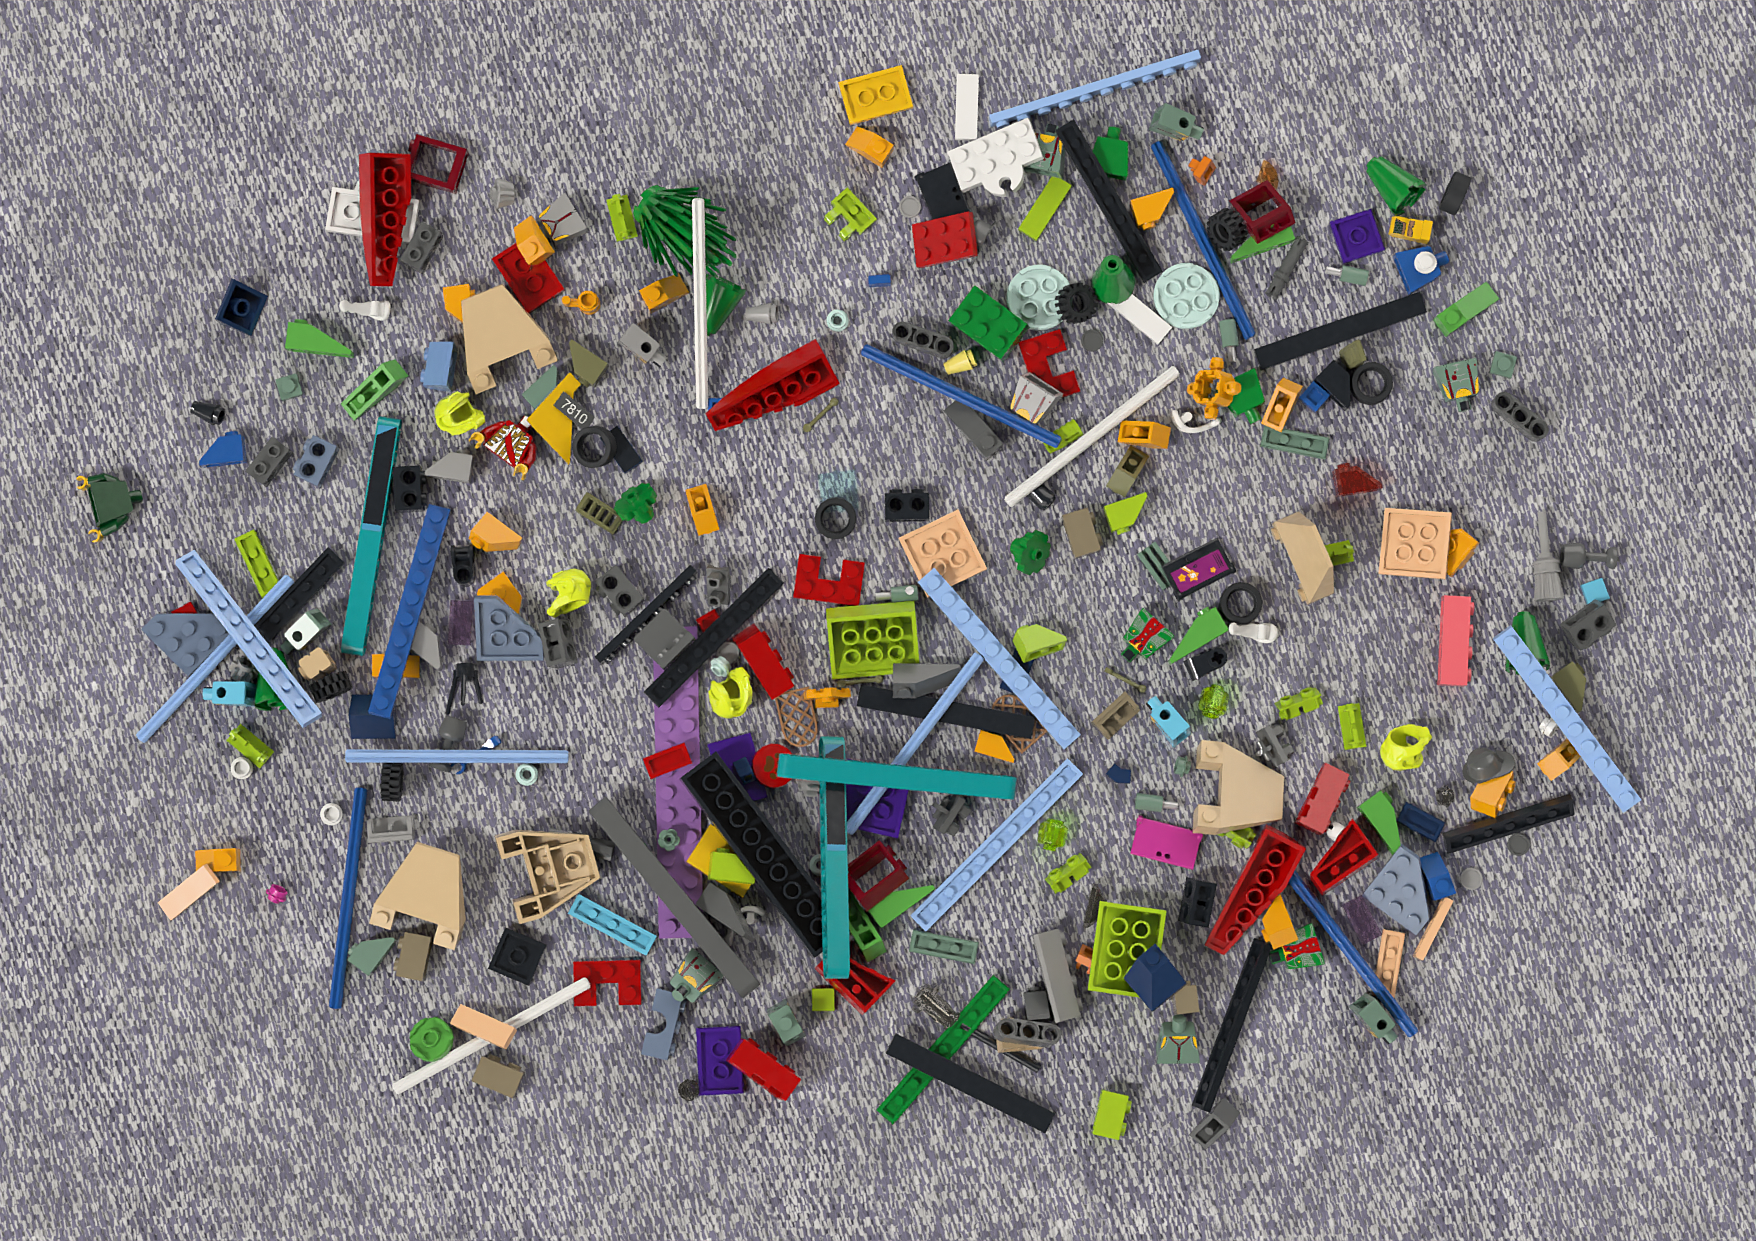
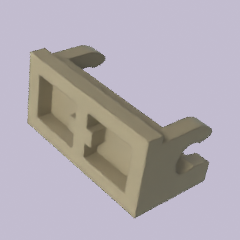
(1116, 715)

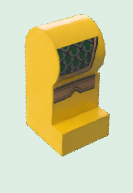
(1410, 229)

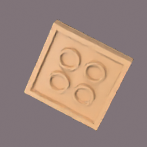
(1415, 543)
(943, 546)

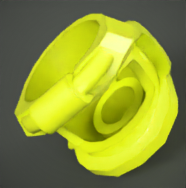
(457, 415)
(573, 591)
(731, 696)
(1401, 755)

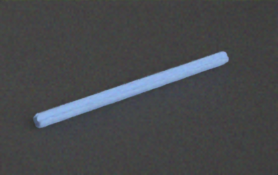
(211, 662)
(917, 738)
(456, 756)

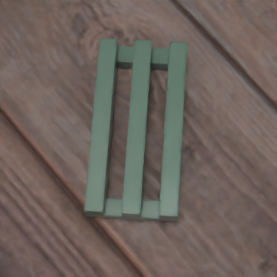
(1148, 550)

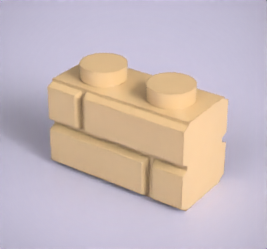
(316, 665)

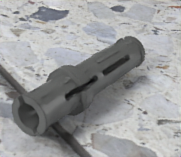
(1286, 268)

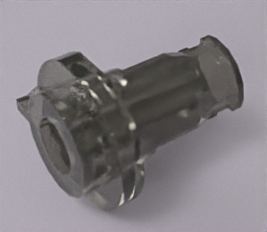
(934, 1005)

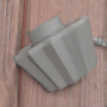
(502, 193)

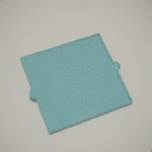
(838, 485)

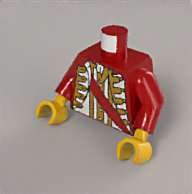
(509, 443)

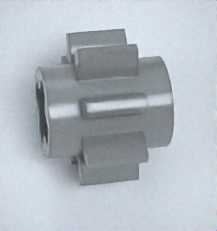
(242, 670)
(809, 787)

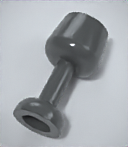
(1574, 556)
(452, 730)

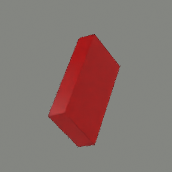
(667, 761)

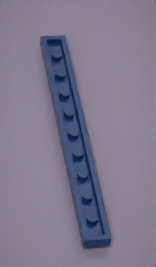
(409, 611)

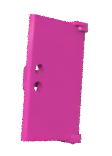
(1159, 840)

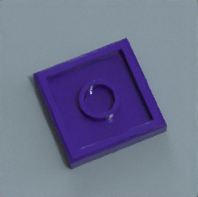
(1357, 236)

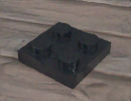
(517, 956)

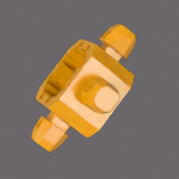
(1201, 388)

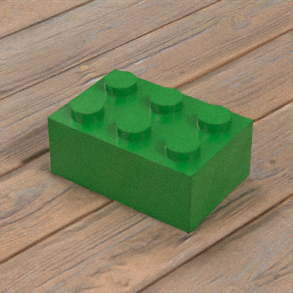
(989, 323)

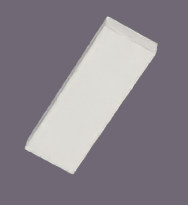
(966, 107)
(1143, 318)

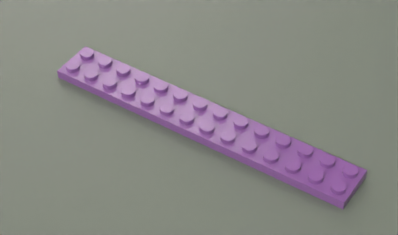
(675, 807)

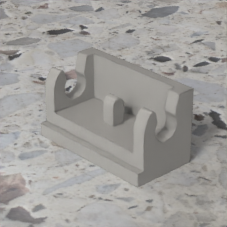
(390, 829)

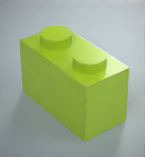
(1111, 1114)

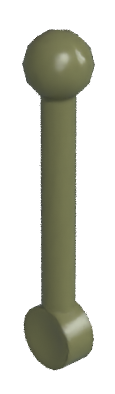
(808, 427)
(842, 683)
(1141, 688)

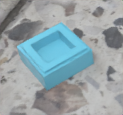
(1595, 590)

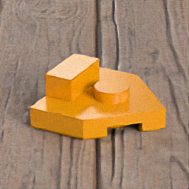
(1460, 550)
(504, 589)
(827, 697)

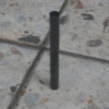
(986, 1039)

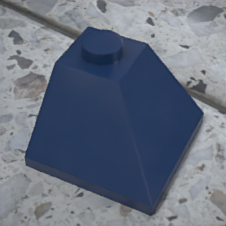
(1154, 978)

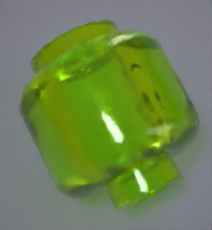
(1213, 701)
(1052, 834)

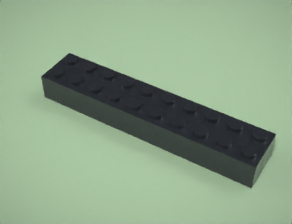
(758, 848)

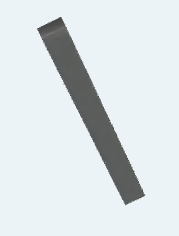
(674, 897)

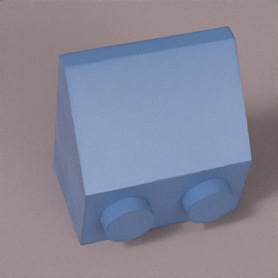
(440, 366)

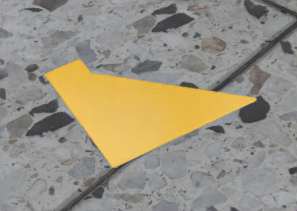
(552, 423)

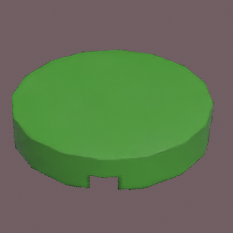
(431, 1039)

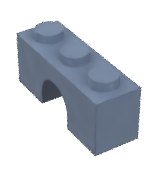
(660, 1044)

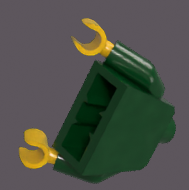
(109, 502)

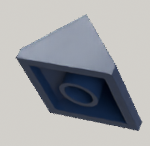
(241, 307)
(366, 725)

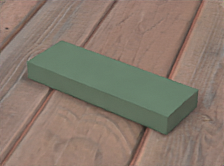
(1295, 442)
(943, 946)

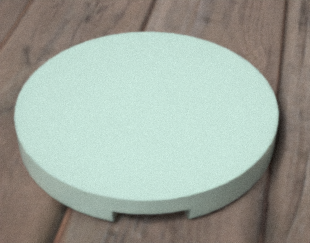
(1033, 296)
(1186, 296)

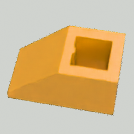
(453, 297)
(1491, 795)

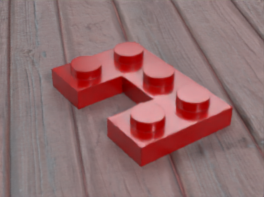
(1034, 355)
(843, 592)
(624, 972)

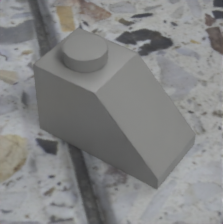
(453, 467)
(427, 645)

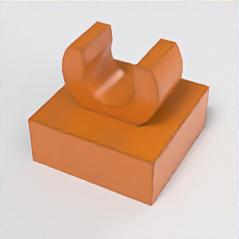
(1202, 170)
(1084, 957)

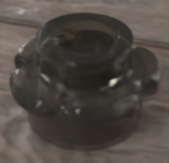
(1444, 796)
(684, 1091)

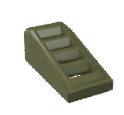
(1353, 355)
(583, 503)

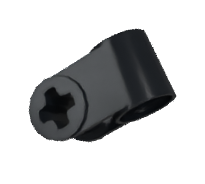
(463, 560)
(1202, 664)

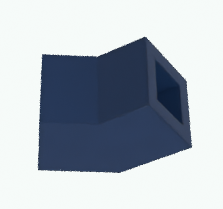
(744, 770)
(1119, 775)

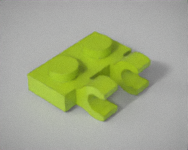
(853, 211)

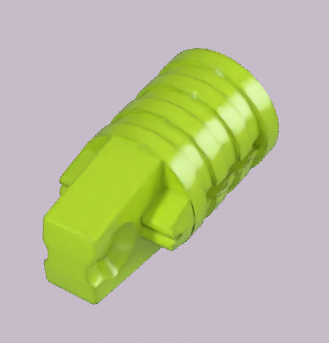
(1068, 433)

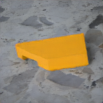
(993, 746)

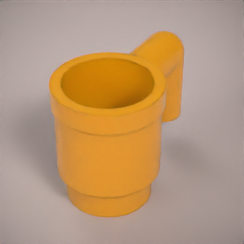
(587, 302)

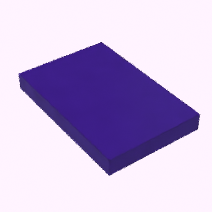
(733, 750)
(714, 1072)

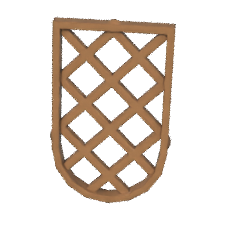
(783, 726)
(1033, 740)

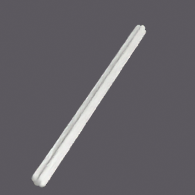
(700, 315)
(1091, 436)
(477, 1043)

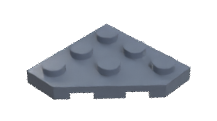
(504, 633)
(186, 637)
(1401, 890)

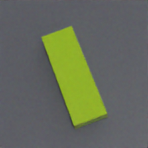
(1044, 208)
(257, 562)

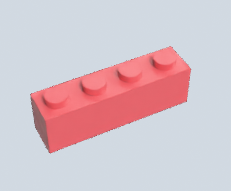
(1454, 641)

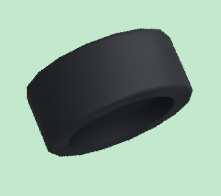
(1455, 193)
(1371, 366)
(578, 452)
(835, 534)
(1228, 615)

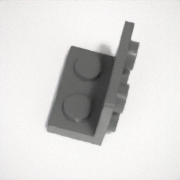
(664, 639)

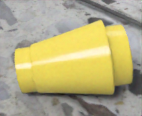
(961, 362)

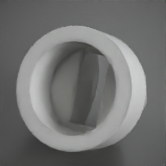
(1336, 830)

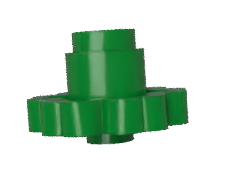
(636, 503)
(1031, 551)

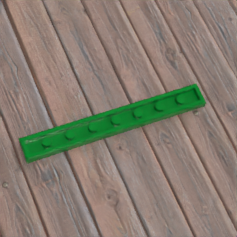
(946, 1046)

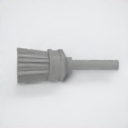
(1546, 567)

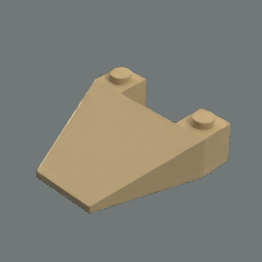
(497, 329)
(1307, 556)
(1246, 791)
(556, 866)
(427, 888)

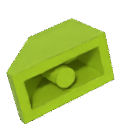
(1124, 513)
(1037, 642)
(728, 868)

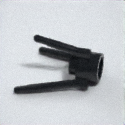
(463, 673)

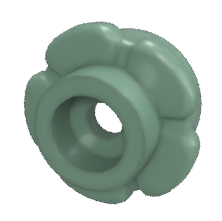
(1182, 766)
(663, 843)

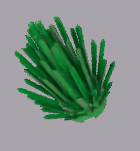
(666, 218)

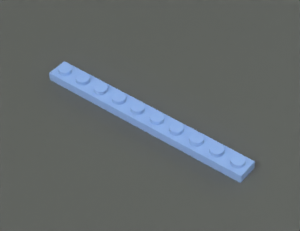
(1086, 92)
(248, 639)
(999, 658)
(1567, 719)
(996, 844)

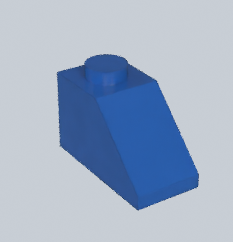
(225, 451)
(1436, 876)

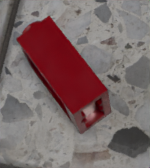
(456, 170)
(1261, 228)
(865, 863)

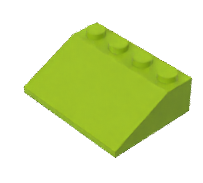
(871, 638)
(1119, 939)

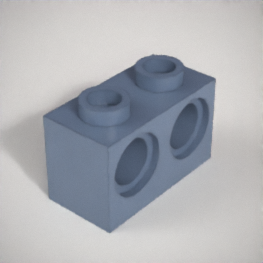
(321, 463)

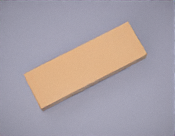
(188, 892)
(1432, 928)
(1389, 959)
(483, 1026)

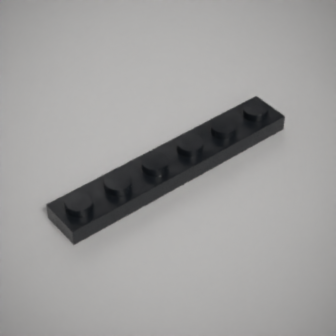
(298, 594)
(670, 594)
(1508, 823)

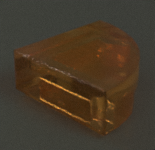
(1268, 172)

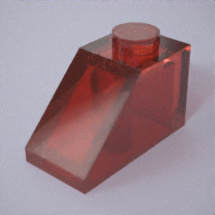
(1353, 481)

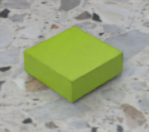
(823, 999)

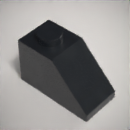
(1336, 382)

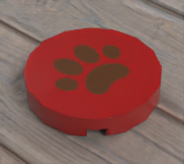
(766, 765)

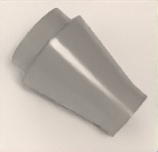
(763, 313)

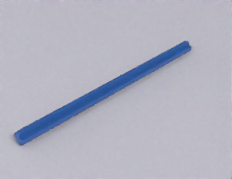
(1203, 240)
(961, 396)
(348, 896)
(1352, 955)

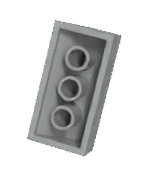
(1056, 975)

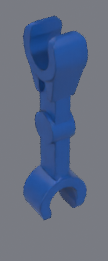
(490, 744)

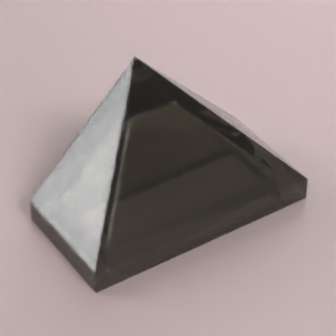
(1093, 905)

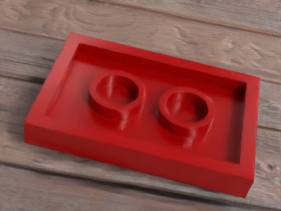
(944, 240)
(530, 283)

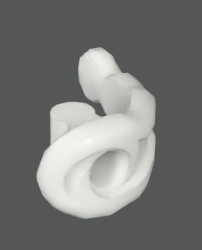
(374, 309)
(1187, 416)
(1260, 632)
(752, 912)

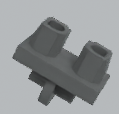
(718, 585)
(1270, 746)
(947, 812)

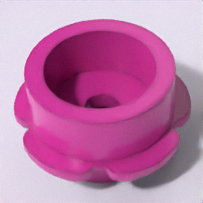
(276, 894)

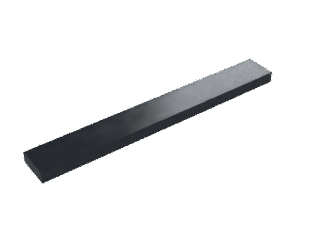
(1108, 201)
(1340, 331)
(714, 637)
(956, 714)
(1232, 1025)
(969, 1083)

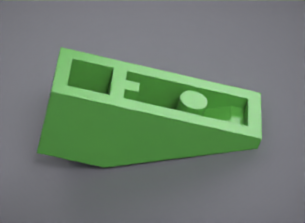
(1251, 248)
(1465, 309)
(307, 339)
(374, 388)
(1202, 631)
(1382, 819)
(897, 903)
(863, 931)

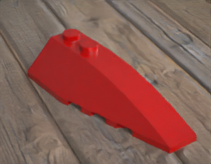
(383, 208)
(783, 383)
(1256, 887)

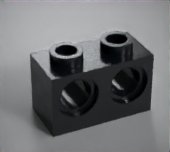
(403, 490)
(906, 513)
(1197, 902)

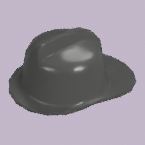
(982, 229)
(1487, 764)

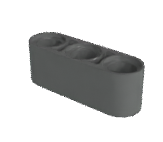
(916, 331)
(1508, 415)
(1037, 1029)

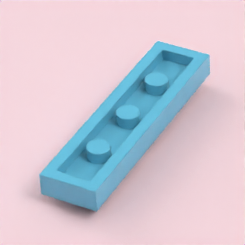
(612, 924)

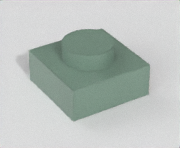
(1502, 364)
(289, 387)

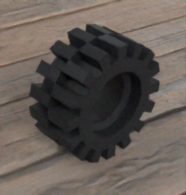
(1227, 229)
(1087, 303)
(330, 686)
(392, 781)

